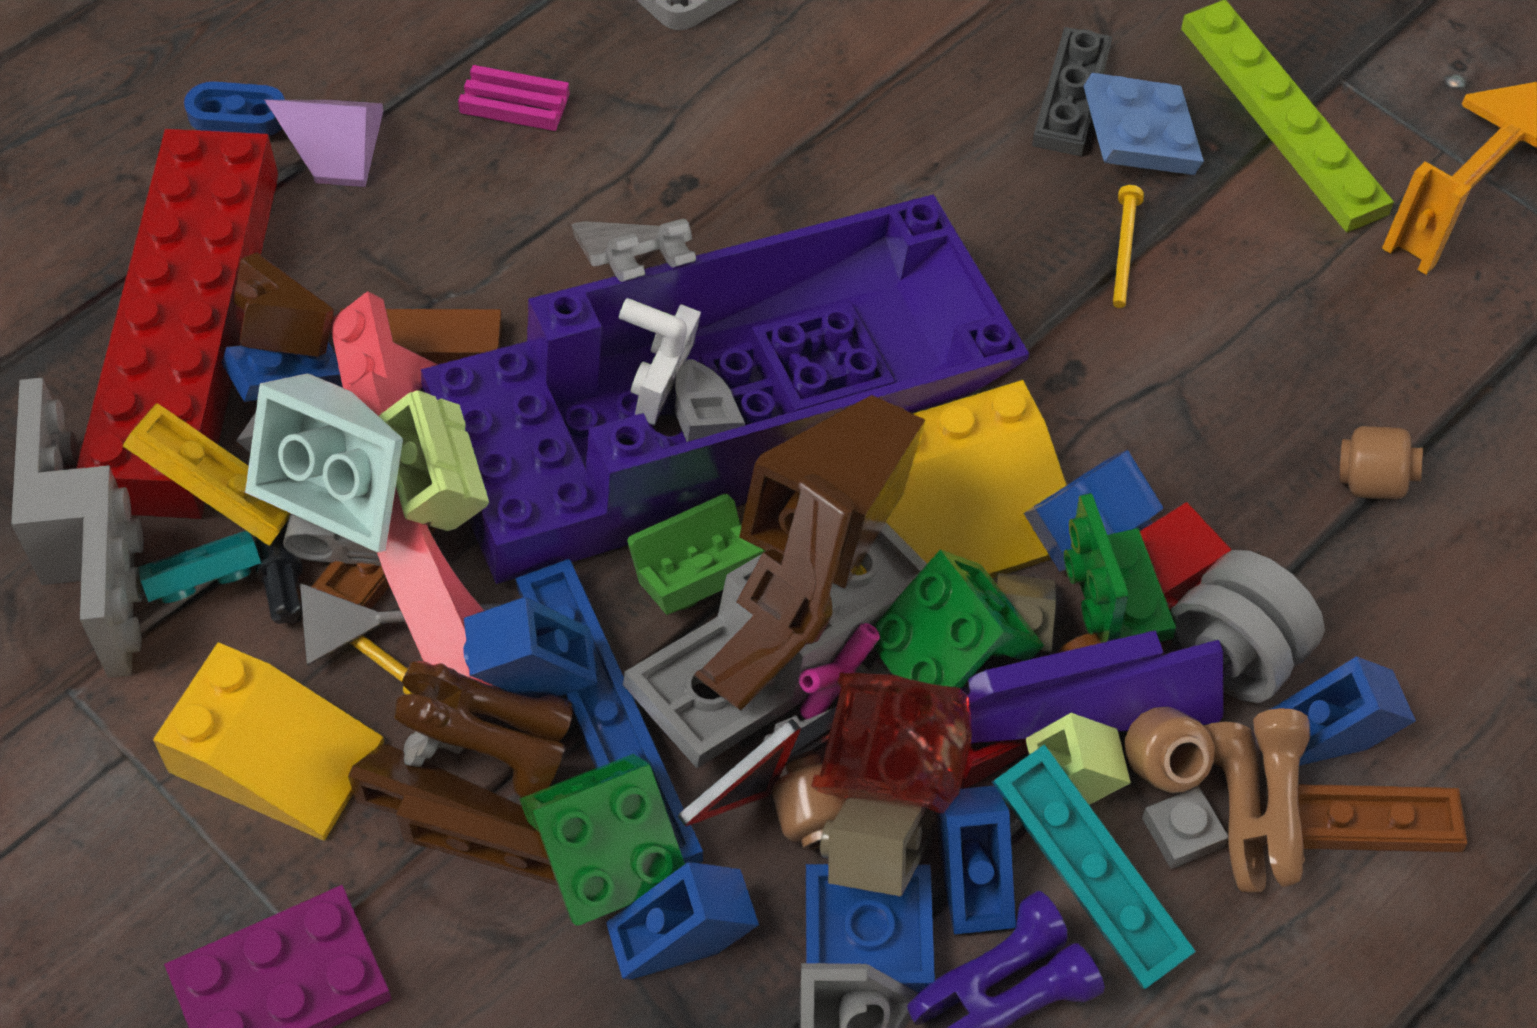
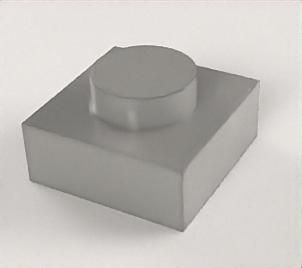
(1185, 827)

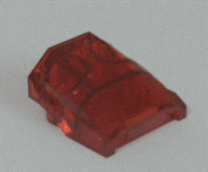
(897, 741)

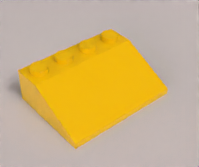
(974, 479)

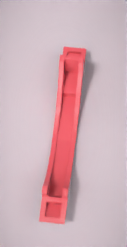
(415, 568)

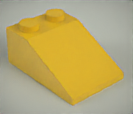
(264, 742)

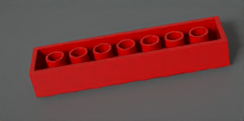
(178, 305)

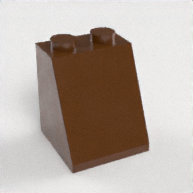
(858, 451)

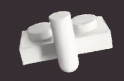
(672, 346)

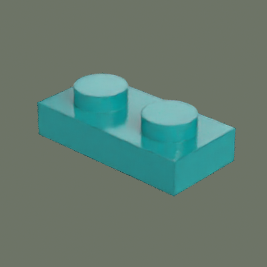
(178, 574)

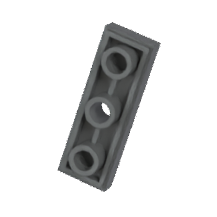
(1065, 109)

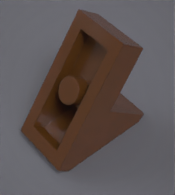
(280, 311)

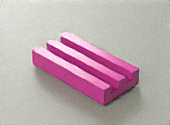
(517, 92)

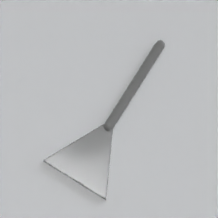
(336, 622)

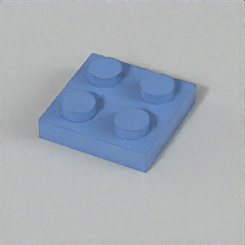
(1143, 124)

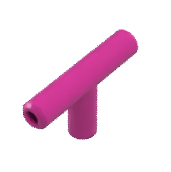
(822, 680)

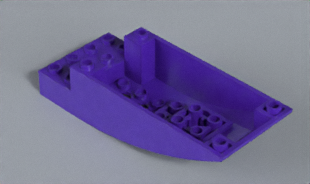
(787, 323)

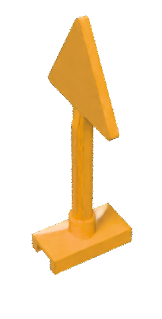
(1437, 198)

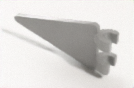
(621, 242)

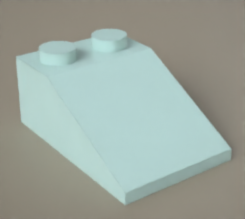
(324, 458)

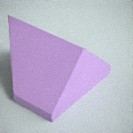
(332, 136)

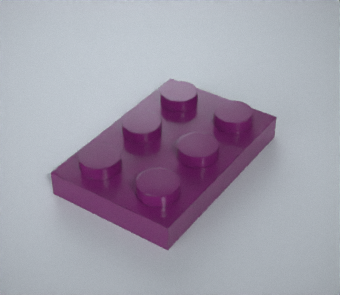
(283, 972)

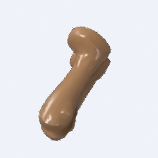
(1282, 740)

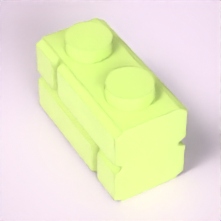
(437, 462)

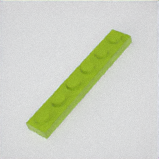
(1287, 116)

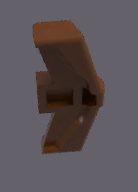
(785, 596)

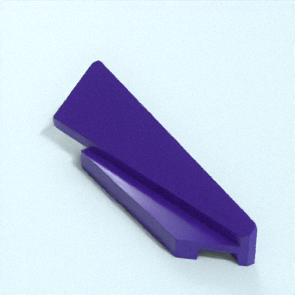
(1099, 682)

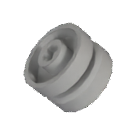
(1258, 616)

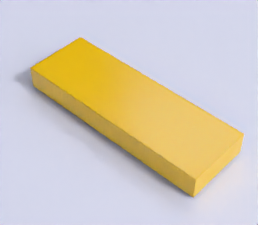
(204, 471)

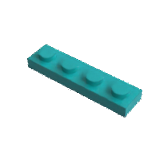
(1093, 867)

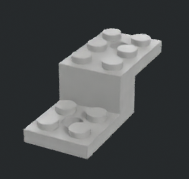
(77, 527)
(711, 726)

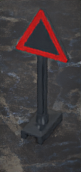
(760, 770)

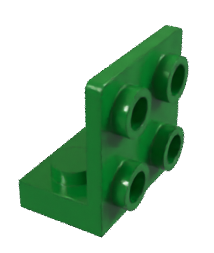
(1115, 579)
(951, 624)
(605, 836)

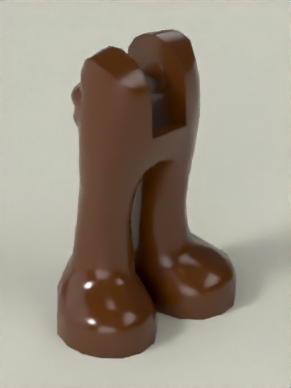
(443, 713)

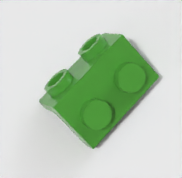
(690, 554)

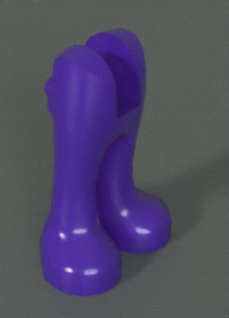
(1037, 935)

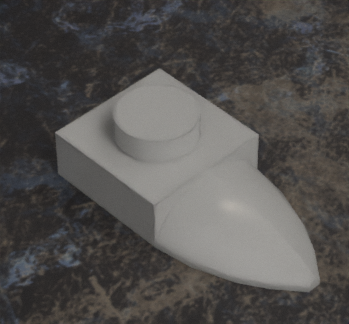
(704, 402)

